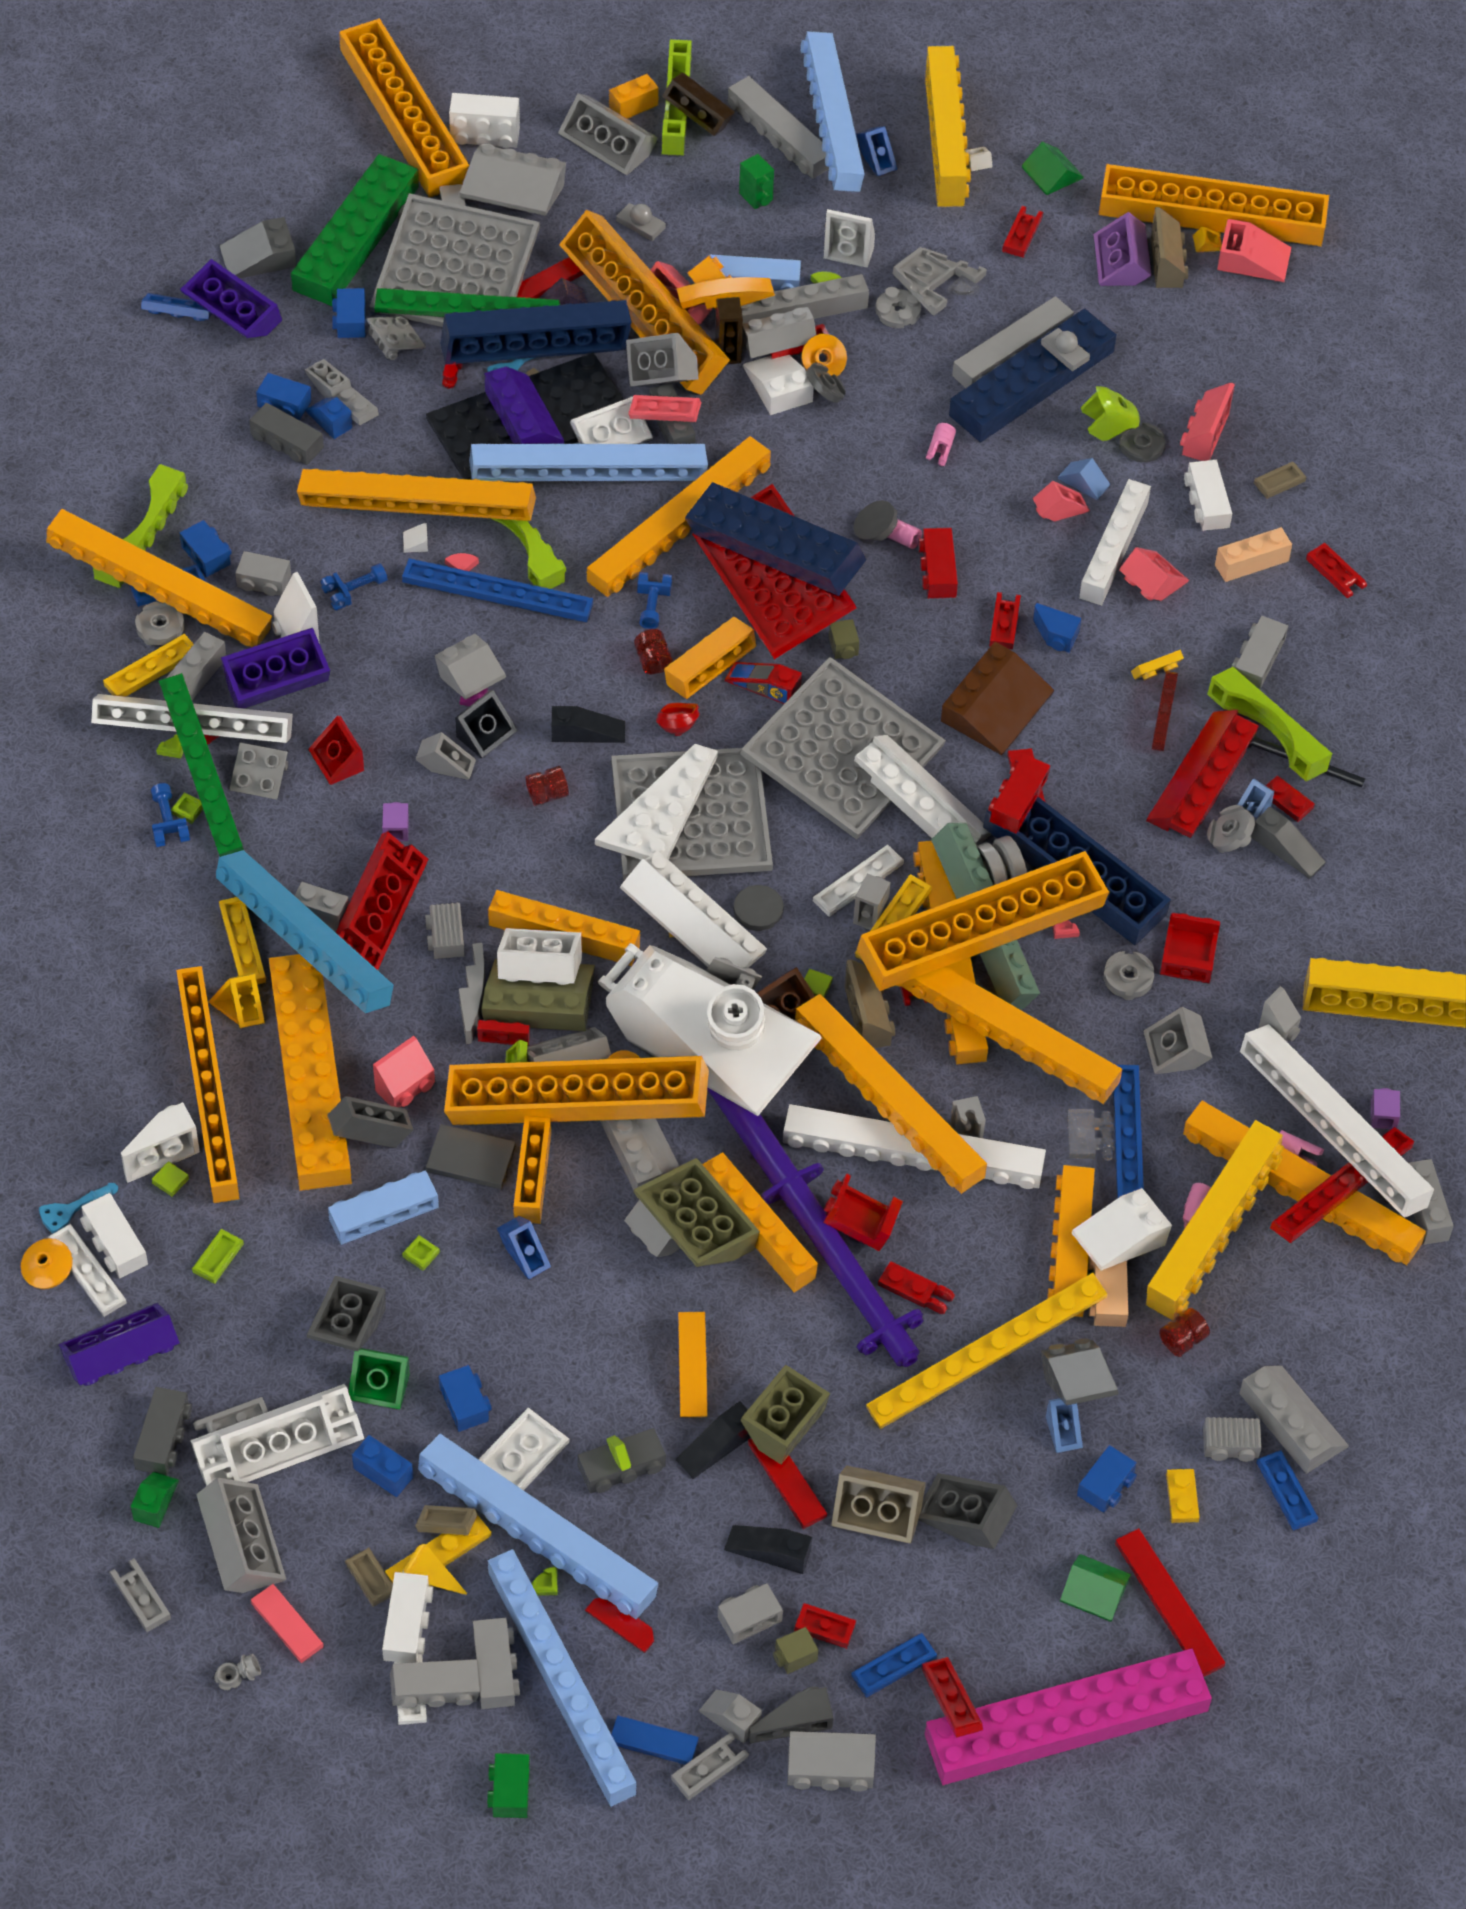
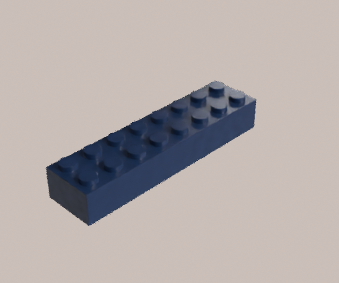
(535, 332)
(1027, 379)
(776, 538)
(1048, 837)

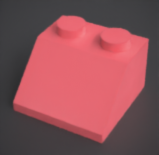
(1152, 574)
(403, 1074)

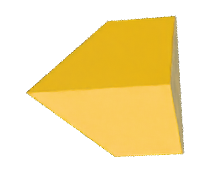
(240, 1000)

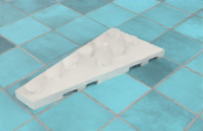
(662, 810)

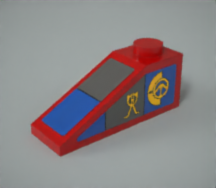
(766, 679)

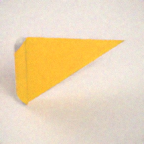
(426, 1563)

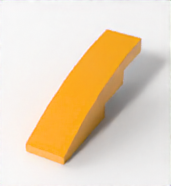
(747, 288)
(692, 1364)

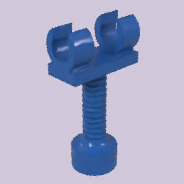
(343, 598)
(649, 618)
(161, 794)

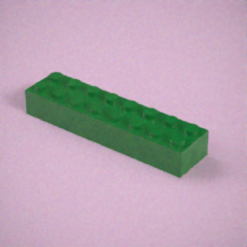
(354, 229)

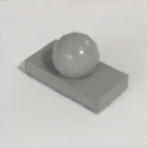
(641, 221)
(1065, 348)

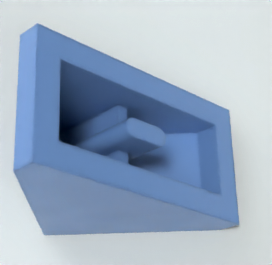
(1085, 477)
(1256, 798)
(1064, 1425)

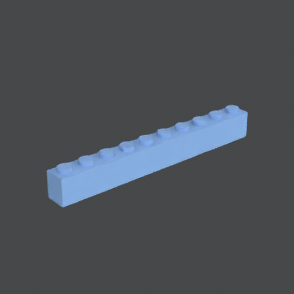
(832, 111)
(587, 462)
(537, 1526)
(562, 1678)

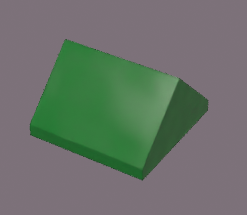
(1050, 169)
(379, 1378)
(1095, 1587)

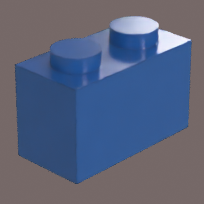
(350, 313)
(284, 395)
(205, 548)
(464, 1398)
(382, 1466)
(1107, 1479)

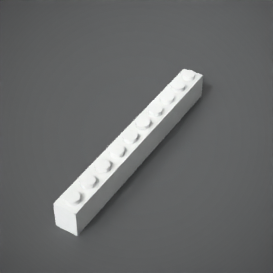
(1337, 1121)
(880, 1141)

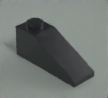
(584, 725)
(715, 1441)
(771, 1545)

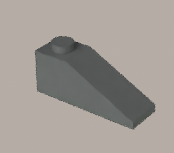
(1286, 842)
(801, 1713)

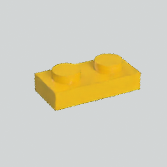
(1148, 670)
(1182, 1495)

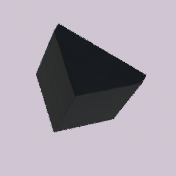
(484, 725)

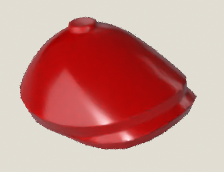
(678, 717)

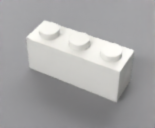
(1208, 495)
(113, 1236)
(407, 1618)

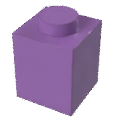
(396, 820)
(1385, 1108)

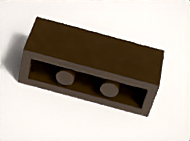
(698, 104)
(729, 328)

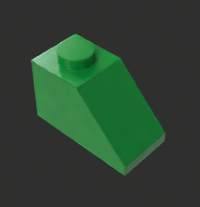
(153, 1499)

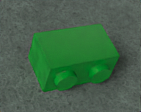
(756, 181)
(510, 1787)

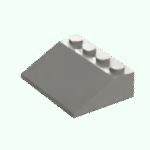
(513, 179)

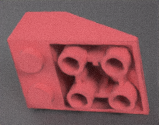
(1253, 252)

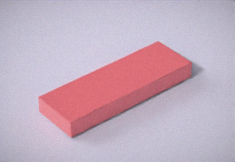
(664, 408)
(287, 1623)

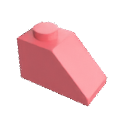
(1059, 502)

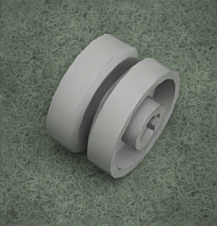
(1002, 859)

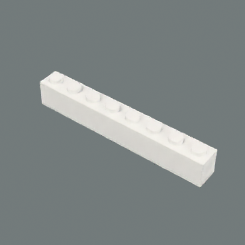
(213, 719)

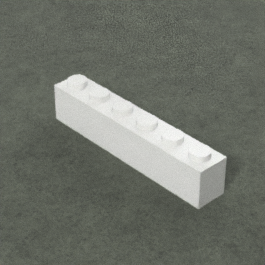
(1115, 542)

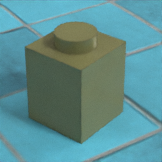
(844, 639)
(795, 1650)

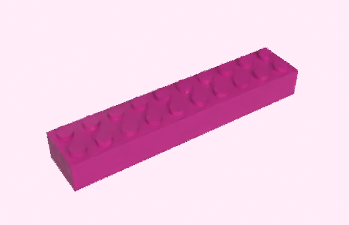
(1071, 1716)

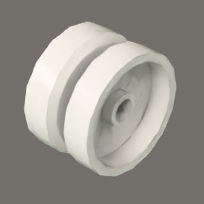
(741, 1003)

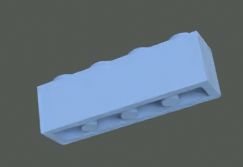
(782, 272)
(383, 1207)

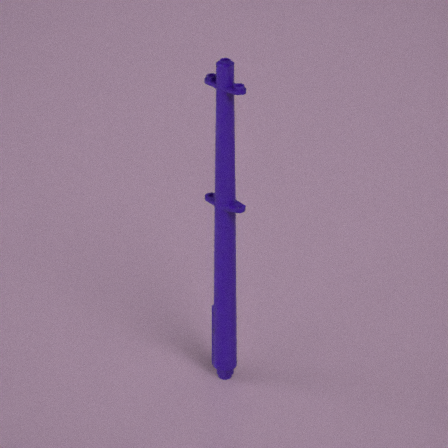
(792, 1188)

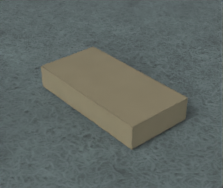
(1280, 480)
(446, 1520)
(370, 1576)

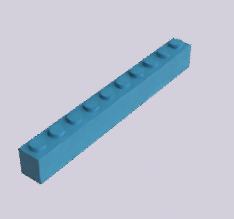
(304, 931)

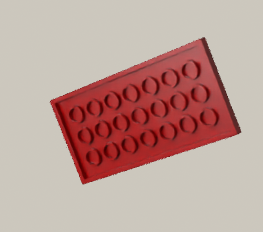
(776, 604)

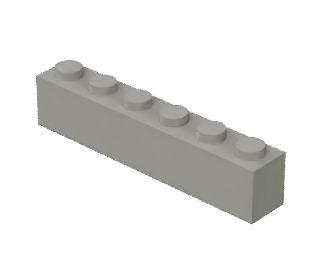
(778, 126)
(821, 298)
(1010, 341)

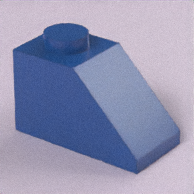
(877, 150)
(331, 416)
(1056, 627)
(524, 1246)

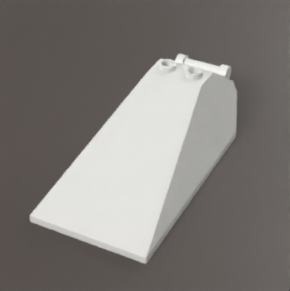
(664, 1012)

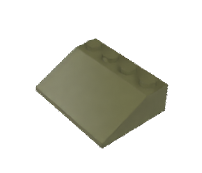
(540, 1004)
(699, 1215)

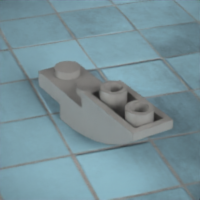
(334, 384)

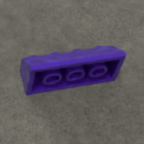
(232, 300)
(520, 407)
(275, 669)
(119, 1344)

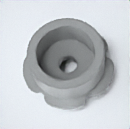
(249, 1667)
(225, 1670)

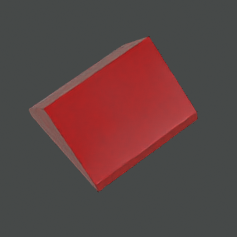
(337, 752)

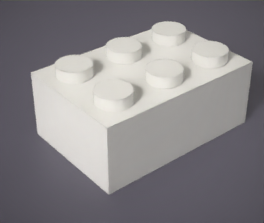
(484, 120)
(539, 956)

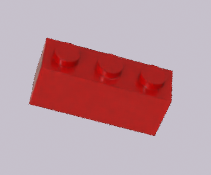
(938, 563)
(1018, 793)

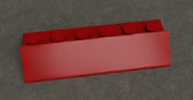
(1203, 773)
(381, 898)

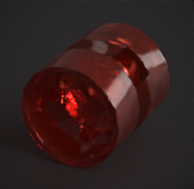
(652, 651)
(547, 785)
(1187, 1330)

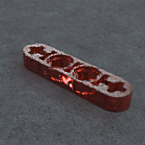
(1164, 711)

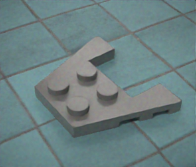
(927, 270)

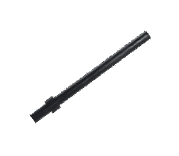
(1332, 771)

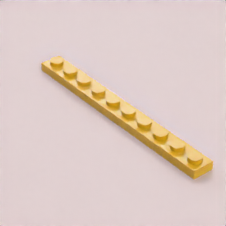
(986, 1350)

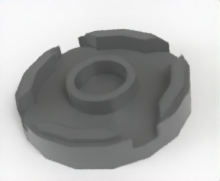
(825, 384)
(1142, 449)
(875, 522)
(758, 907)

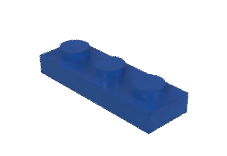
(175, 306)

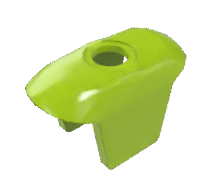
(1111, 412)

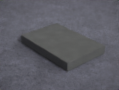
(470, 1156)

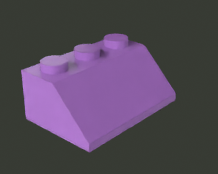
(1122, 252)

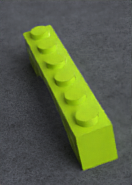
(675, 120)
(165, 490)
(543, 566)
(1304, 752)

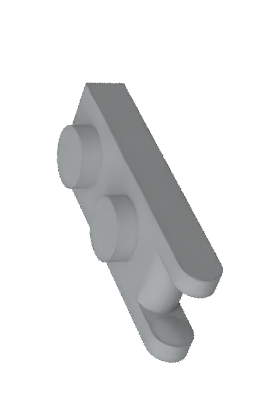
(232, 1416)
(141, 1597)
(707, 1767)

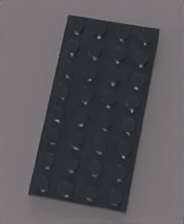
(565, 390)

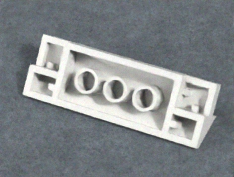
(915, 789)
(690, 913)
(279, 1438)

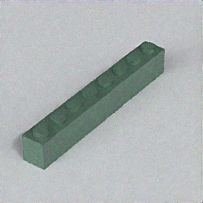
(968, 875)

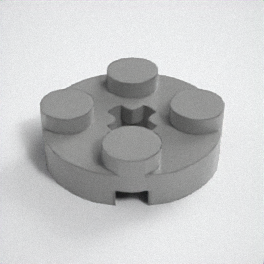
(897, 297)
(159, 635)
(1224, 835)
(1129, 987)

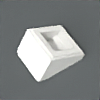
(979, 158)
(416, 539)

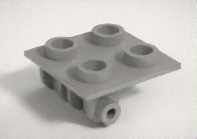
(393, 335)
(258, 770)
(733, 974)

